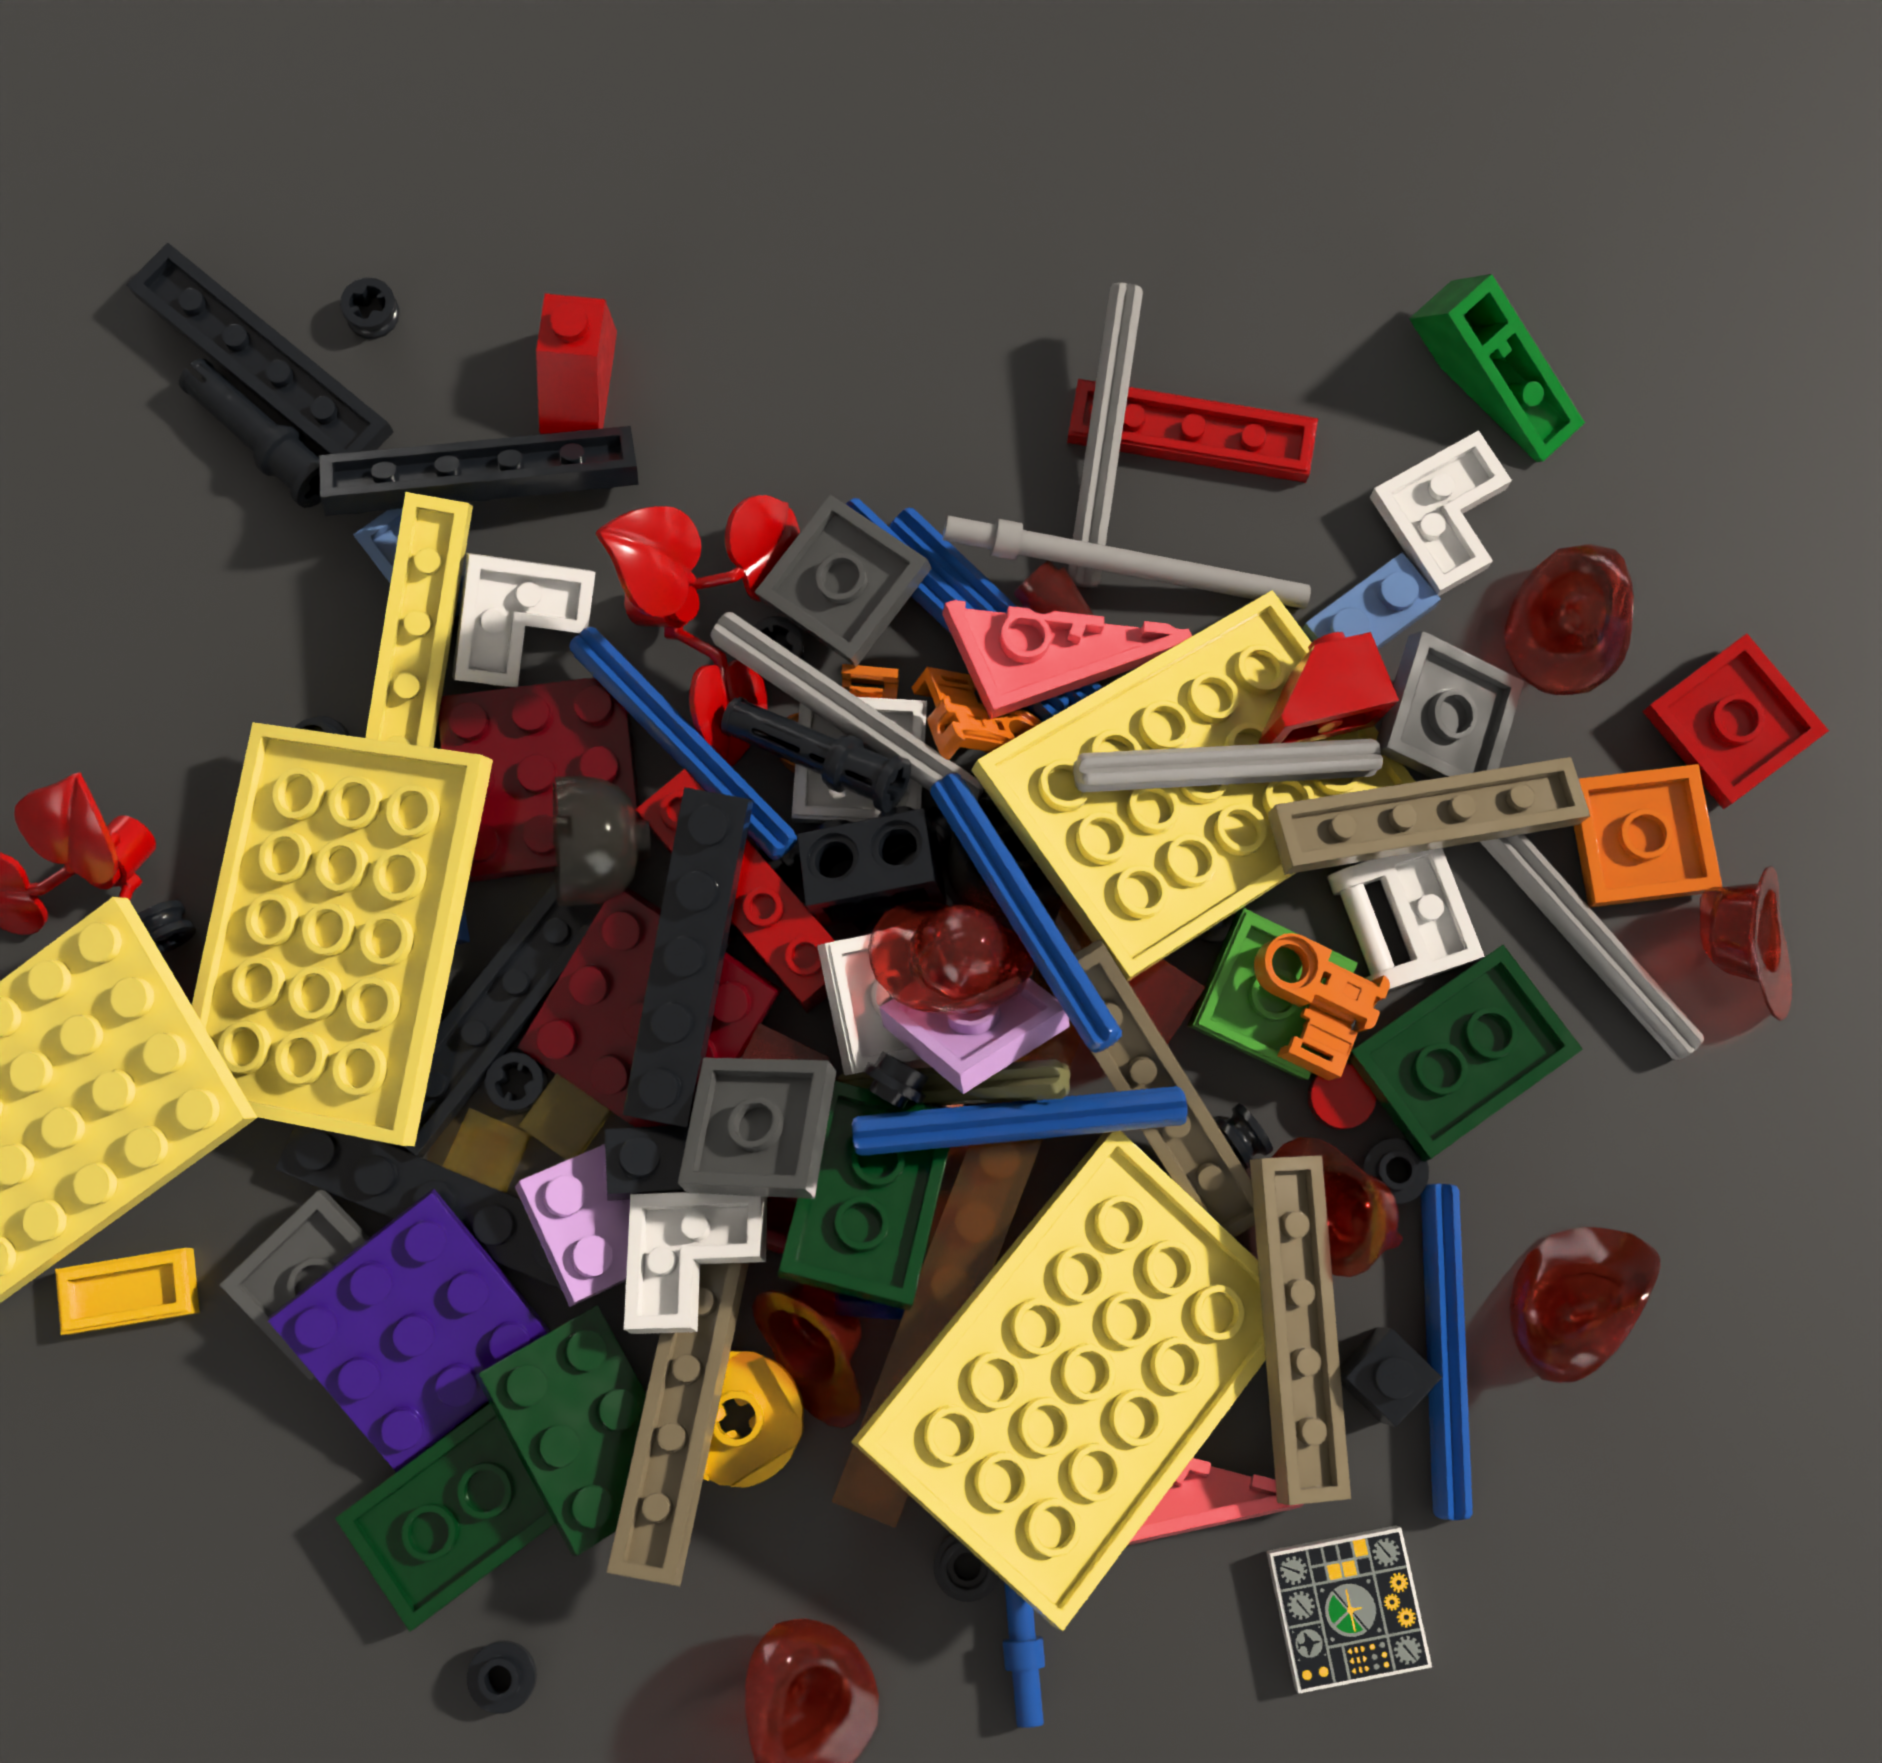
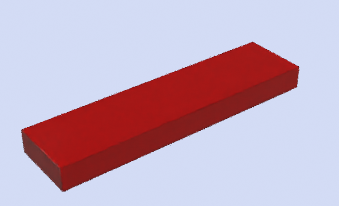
(1206, 432)

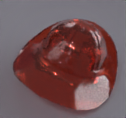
(1572, 620)
(948, 958)
(1580, 1299)
(809, 1696)

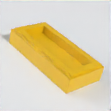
(127, 1291)

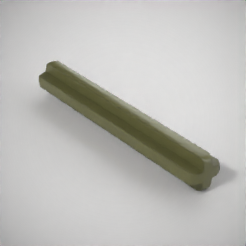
(1014, 1083)

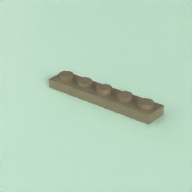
(1427, 815)
(1194, 1152)
(1300, 1330)
(677, 1434)

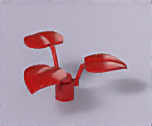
(654, 562)
(68, 829)

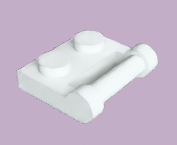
(1424, 907)

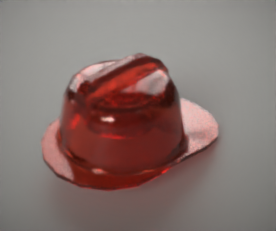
(1747, 939)
(1358, 1206)
(814, 1349)

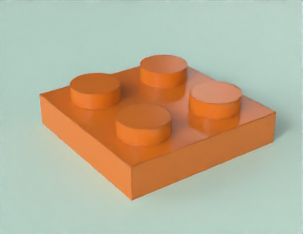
(1646, 837)

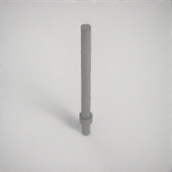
(1008, 540)

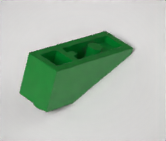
(1497, 363)

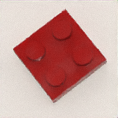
(1735, 721)

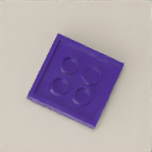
(409, 1328)

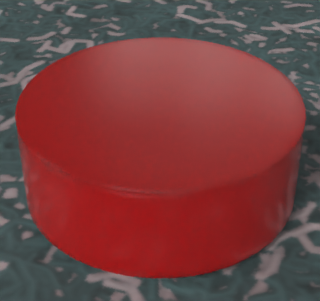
(1341, 1101)

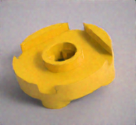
(774, 1427)

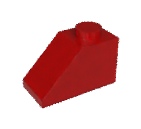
(574, 363)
(1332, 691)

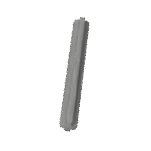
(1106, 423)
(833, 701)
(1226, 765)
(1596, 945)

